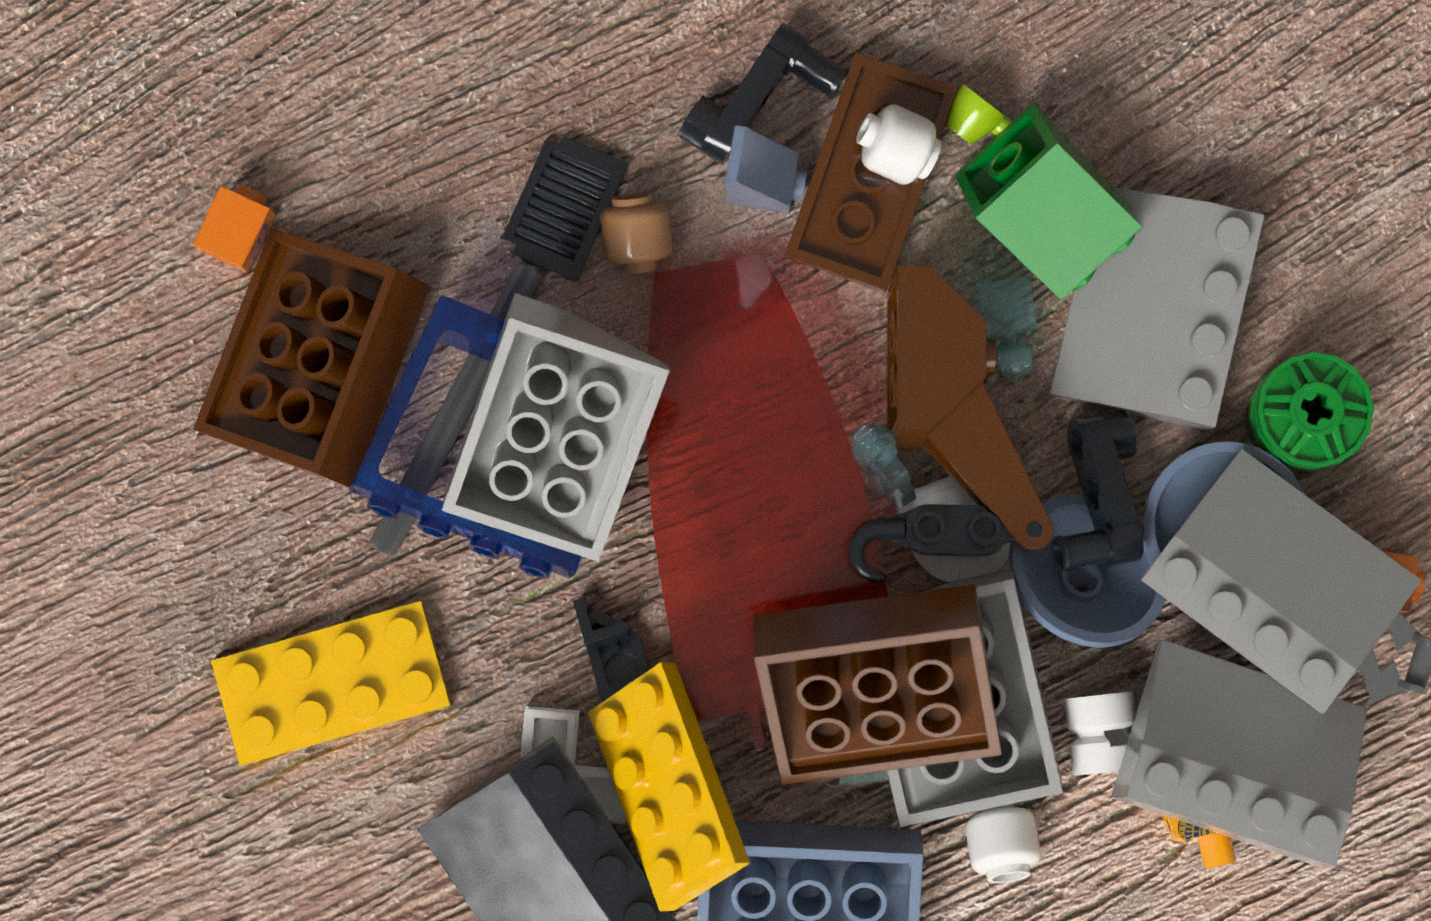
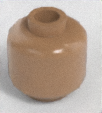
(636, 232)

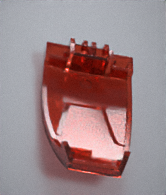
(744, 476)

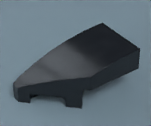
(613, 649)

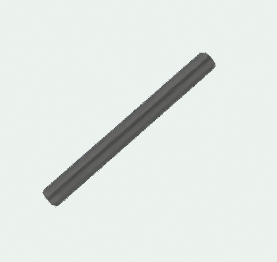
(450, 418)

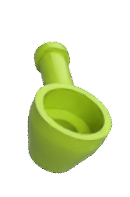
(974, 116)

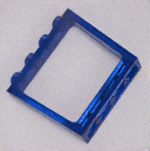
(478, 335)

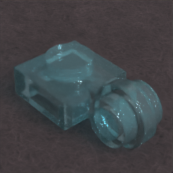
(1009, 311)
(884, 472)

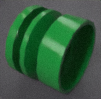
(1281, 426)

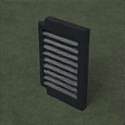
(563, 206)

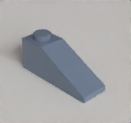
(762, 173)

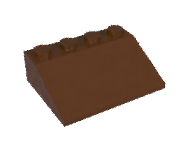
(312, 357)
(876, 684)

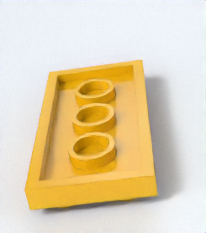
(331, 683)
(668, 787)

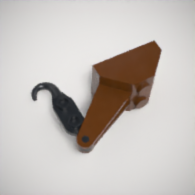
(939, 402)

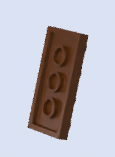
(850, 215)

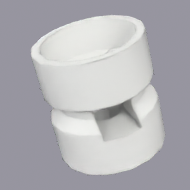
(1101, 730)

